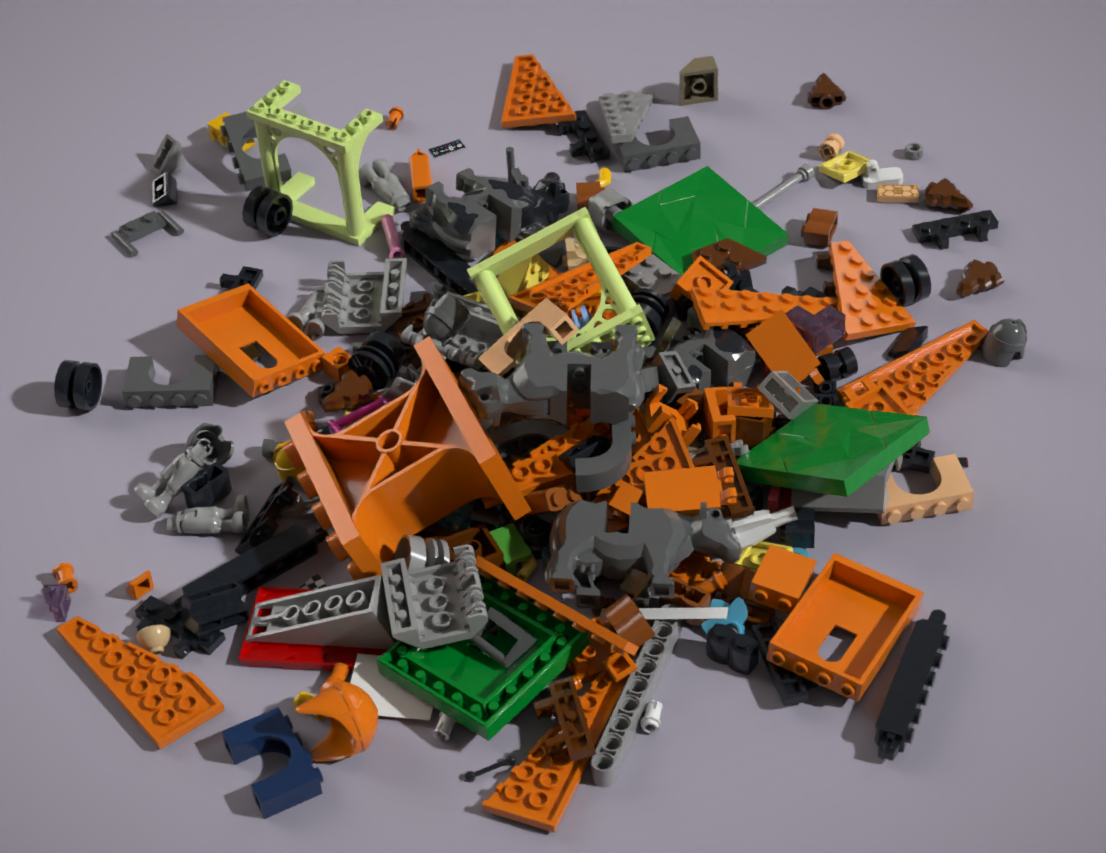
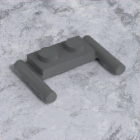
(514, 174)
(143, 226)

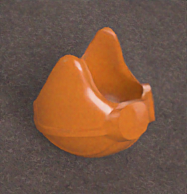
(351, 717)

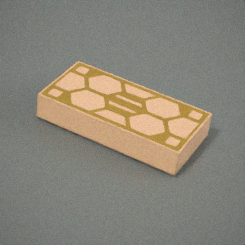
(897, 193)

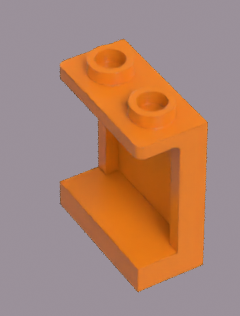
(714, 423)
(781, 579)

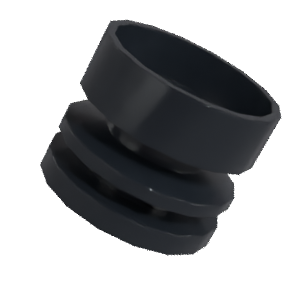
(654, 308)
(378, 359)

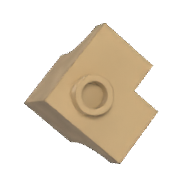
(574, 256)

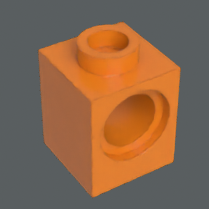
(336, 363)
(621, 501)

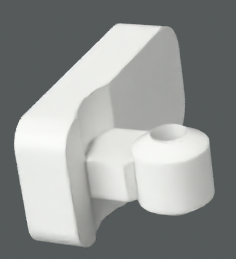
(876, 176)

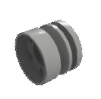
(422, 553)

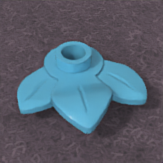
(736, 615)

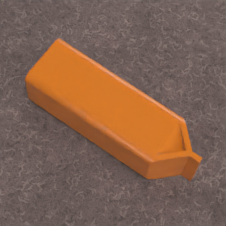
(420, 175)

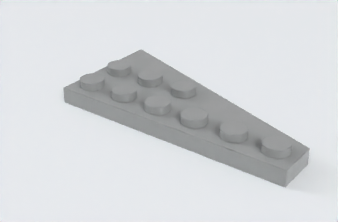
(624, 112)

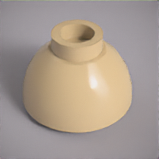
(154, 638)

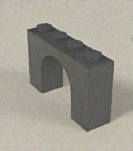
(239, 130)
(682, 148)
(195, 390)

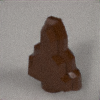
(825, 93)
(946, 196)
(978, 278)
(349, 393)

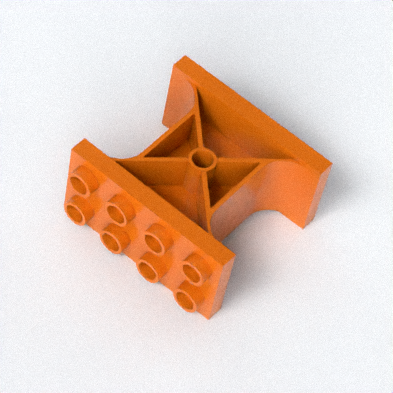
(400, 467)

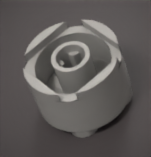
(604, 206)

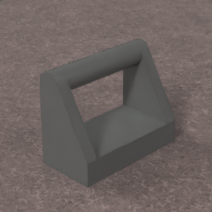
(523, 644)

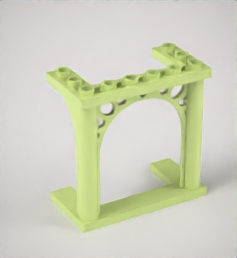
(348, 147)
(588, 239)

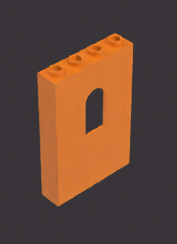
(245, 317)
(853, 600)

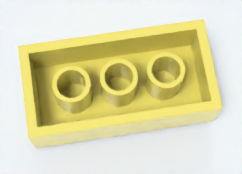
(522, 276)

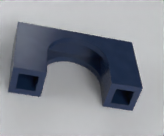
(273, 733)

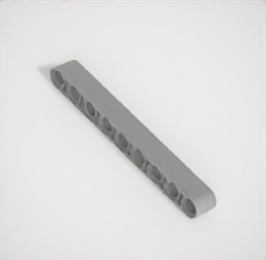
(633, 700)

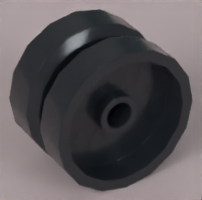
(267, 210)
(907, 279)
(78, 385)

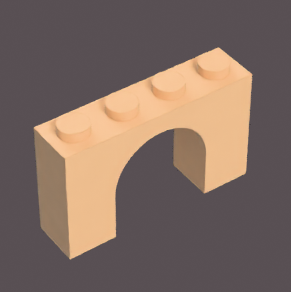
(504, 354)
(952, 494)

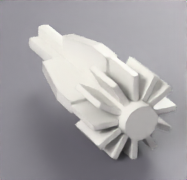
(757, 527)

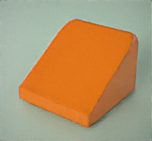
(140, 585)
(619, 666)

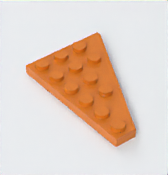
(533, 97)
(864, 297)
(663, 452)

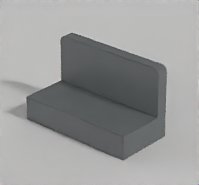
(673, 375)

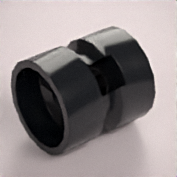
(838, 364)
(535, 534)

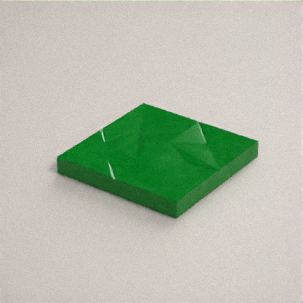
(694, 215)
(832, 449)
(474, 685)

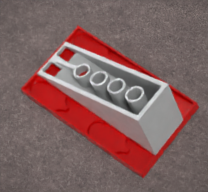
(317, 626)

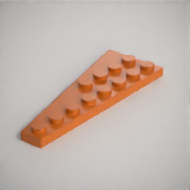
(744, 307)
(560, 610)
(545, 784)

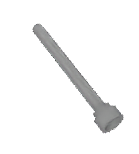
(803, 173)

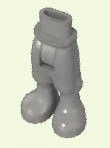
(385, 184)
(310, 312)
(172, 480)
(212, 519)

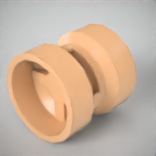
(831, 146)

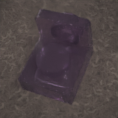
(58, 600)

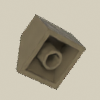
(699, 81)

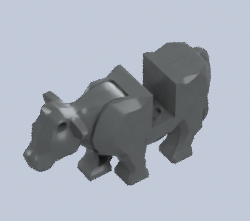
(551, 374)
(654, 545)

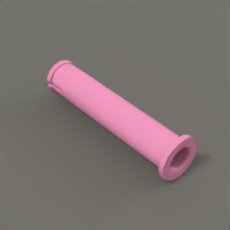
(392, 237)

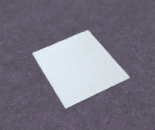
(388, 696)

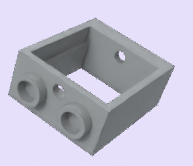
(781, 391)

